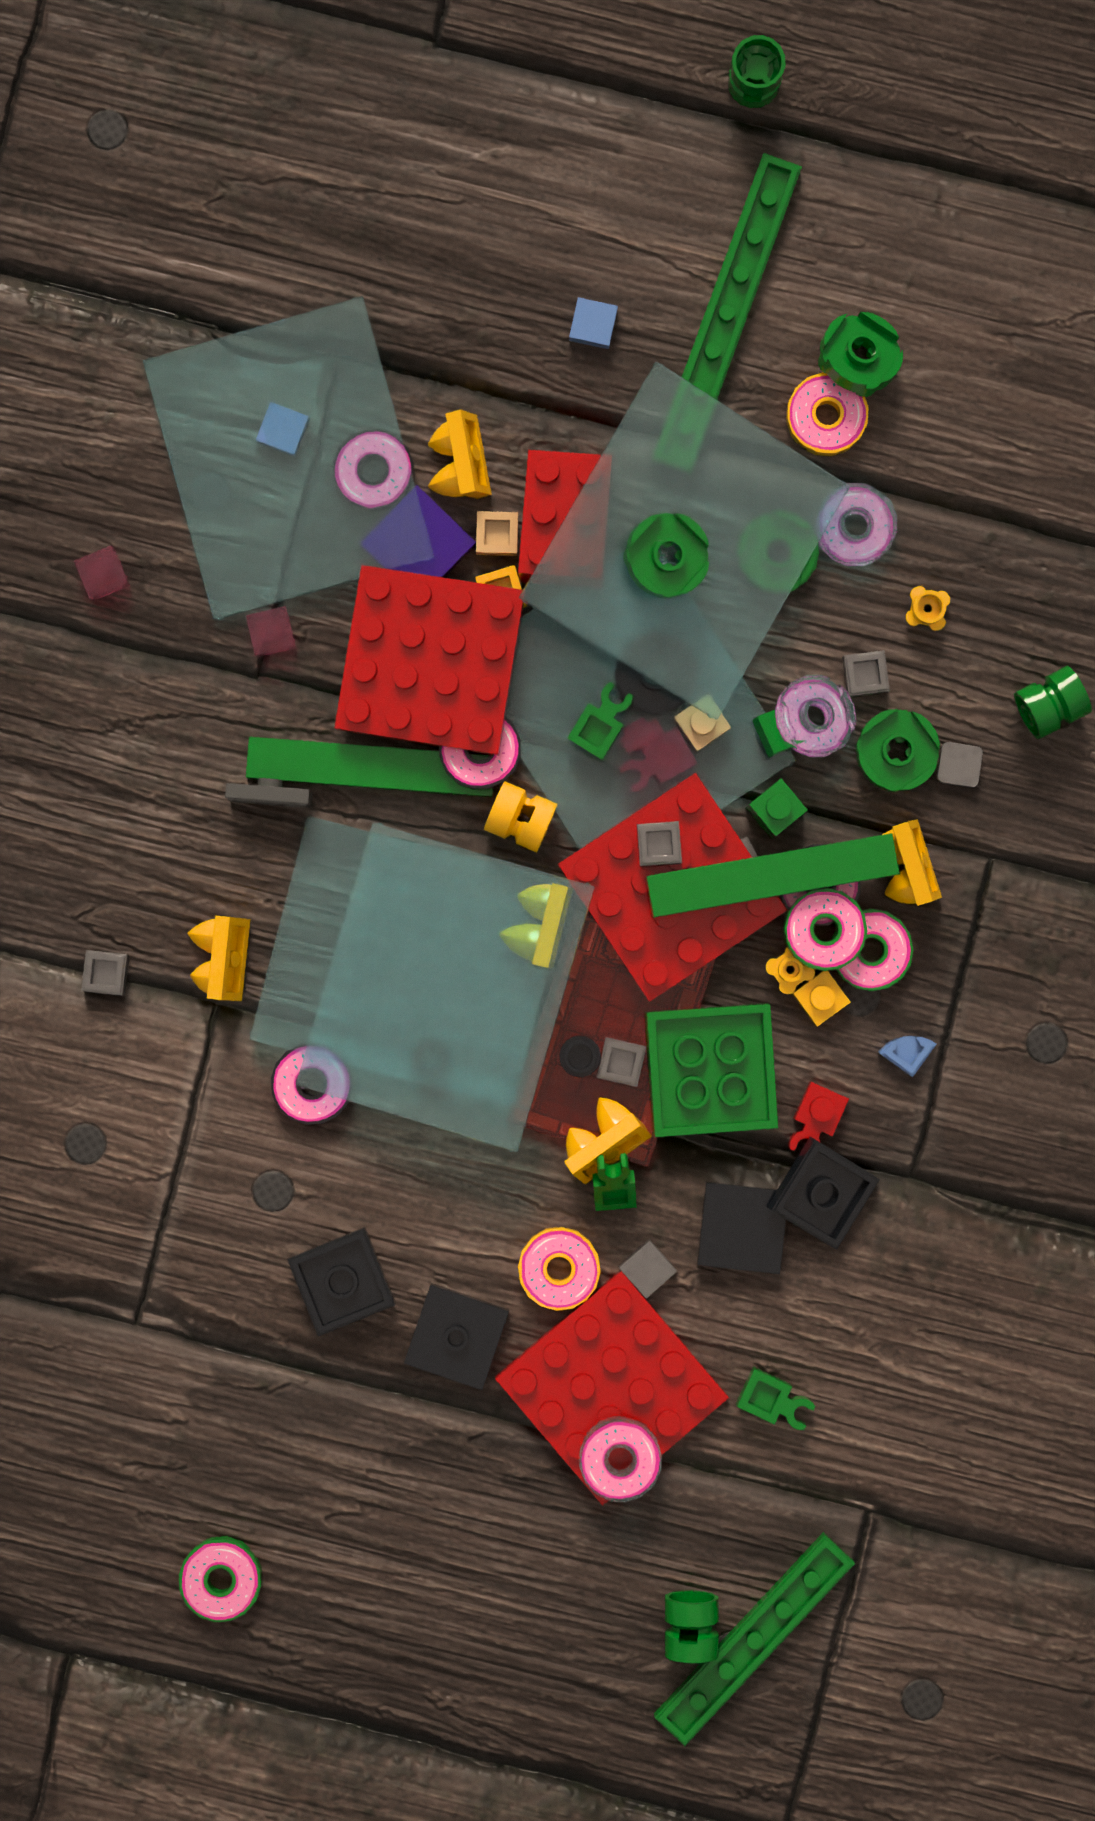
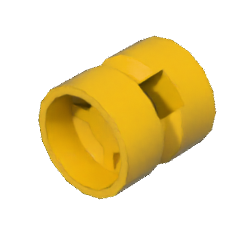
(507, 809)

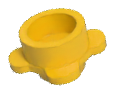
(938, 603)
(788, 981)

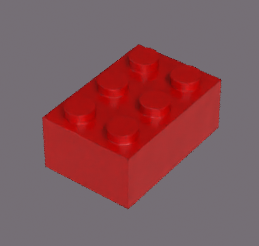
(550, 491)

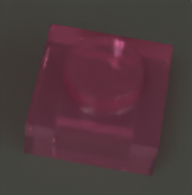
(101, 573)
(271, 631)
(639, 734)

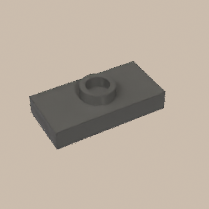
(269, 793)

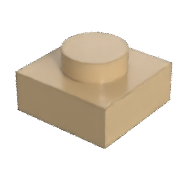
(497, 533)
(699, 728)

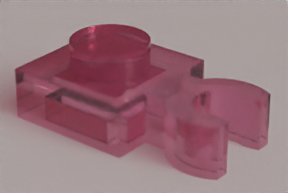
(663, 758)

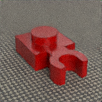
(819, 1111)

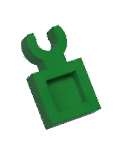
(597, 726)
(614, 1185)
(768, 1397)

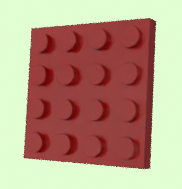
(430, 660)
(673, 946)
(610, 1362)

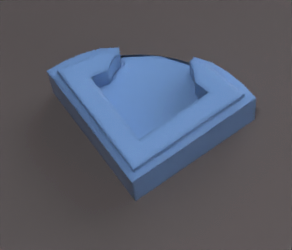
(907, 1052)

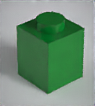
(776, 808)

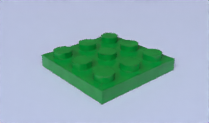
(711, 1070)

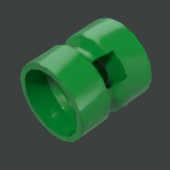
(756, 61)
(1057, 700)
(691, 1630)

